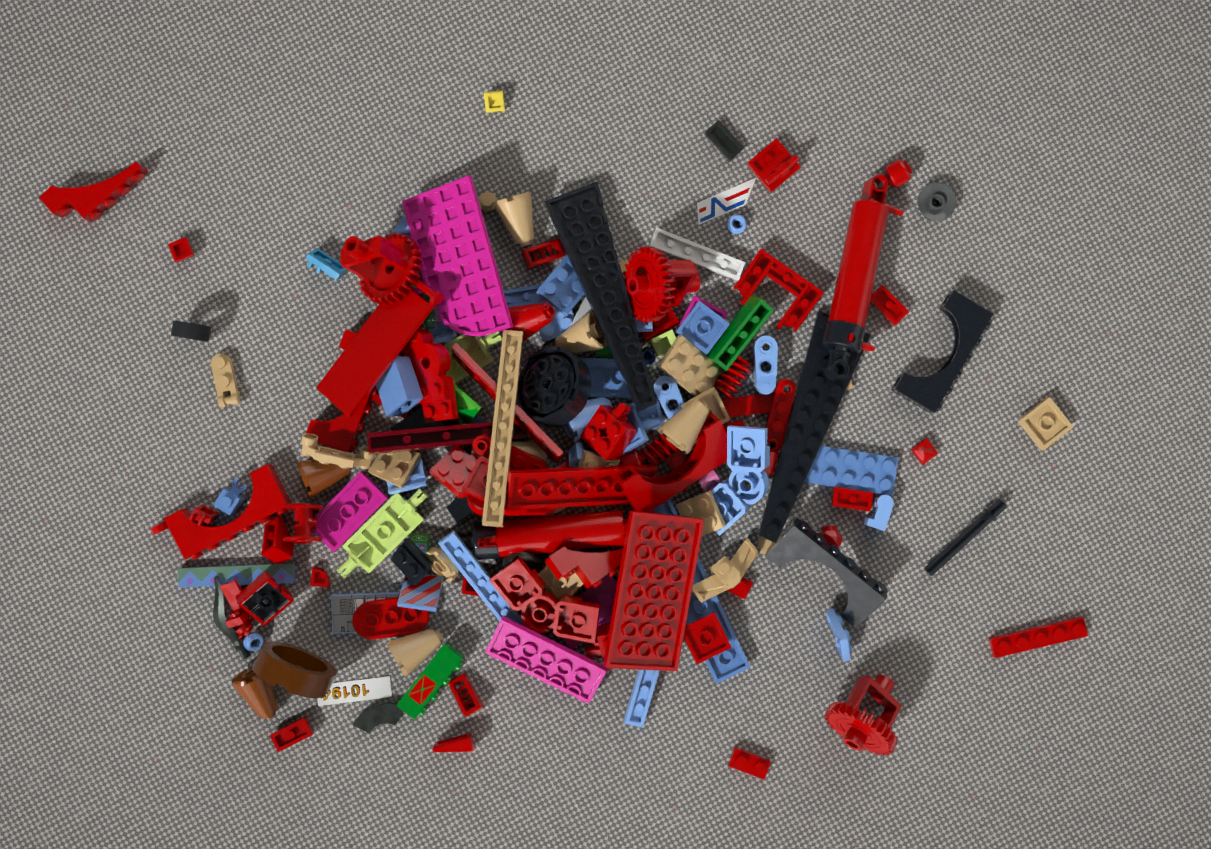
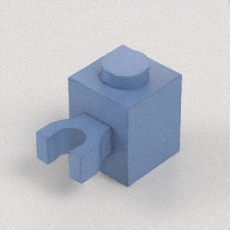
(230, 499)

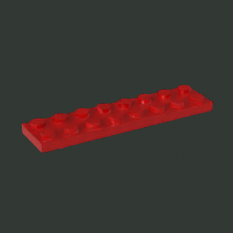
(568, 486)

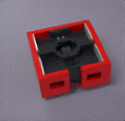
(264, 598)

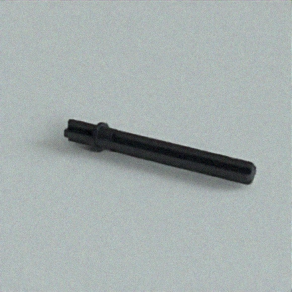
(965, 537)

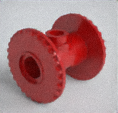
(307, 523)

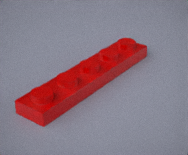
(1038, 637)

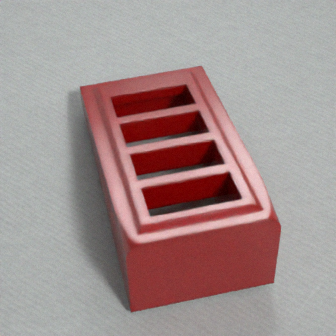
(545, 260)
(471, 691)
(460, 743)

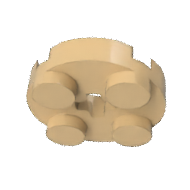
(442, 564)

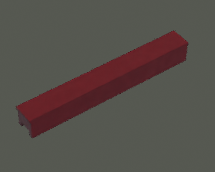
(432, 437)

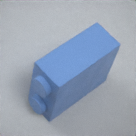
(399, 387)

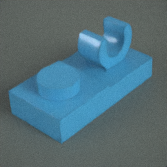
(325, 263)

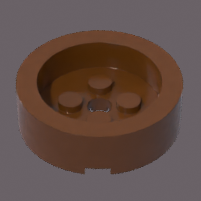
(294, 669)

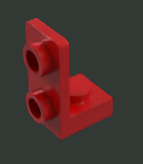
(238, 615)

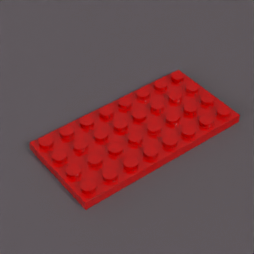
(653, 591)

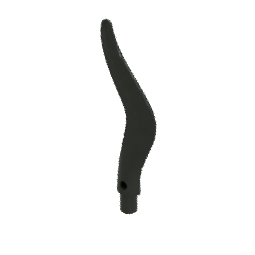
(220, 618)

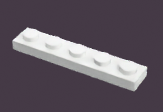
(697, 254)

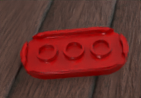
(385, 619)

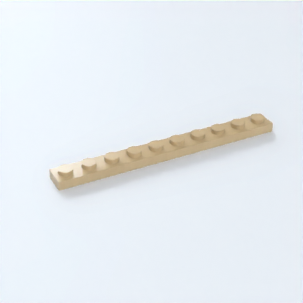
(502, 429)

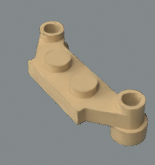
(340, 458)

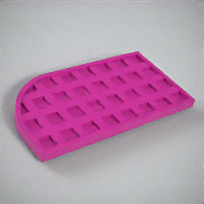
(458, 258)

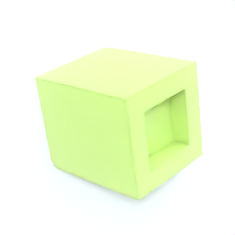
(663, 343)

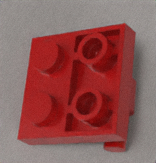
(774, 165)

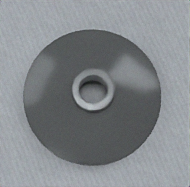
(943, 195)

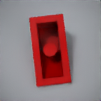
(273, 545)

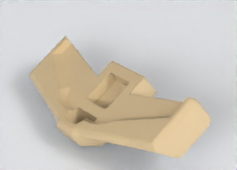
(726, 573)

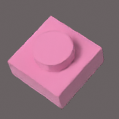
(709, 481)

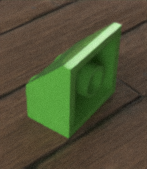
(467, 406)

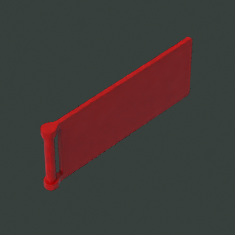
(376, 348)

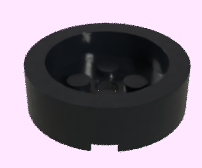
(566, 392)

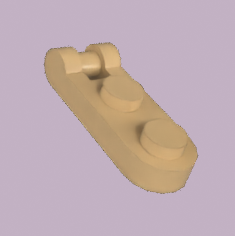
(225, 380)

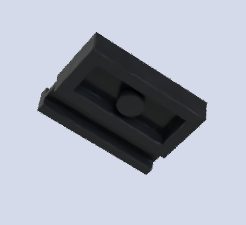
(411, 561)

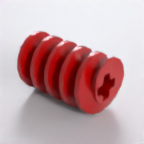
(733, 377)
(658, 450)

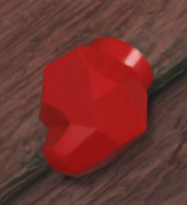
(832, 535)

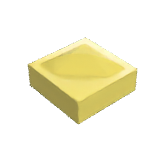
(494, 101)

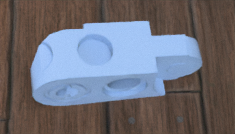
(765, 381)
(664, 396)

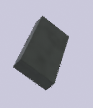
(724, 140)

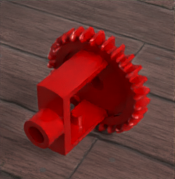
(383, 265)
(650, 283)
(859, 729)

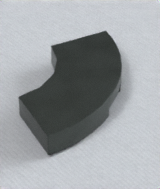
(377, 715)

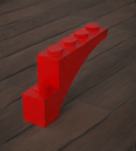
(92, 199)
(587, 566)

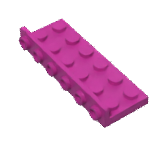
(546, 660)

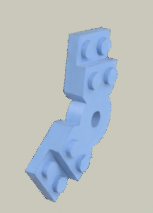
(748, 458)

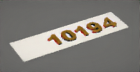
(357, 691)

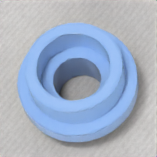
(736, 218)
(256, 644)

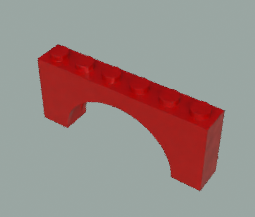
(344, 430)
(649, 492)
(267, 499)

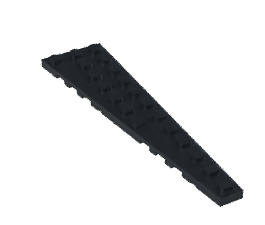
(590, 248)
(807, 425)

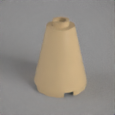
(517, 217)
(582, 336)
(685, 425)
(414, 649)

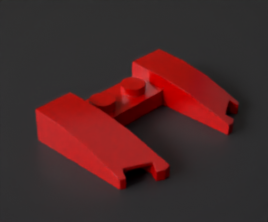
(805, 292)

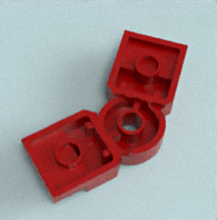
(430, 367)
(453, 473)
(526, 591)

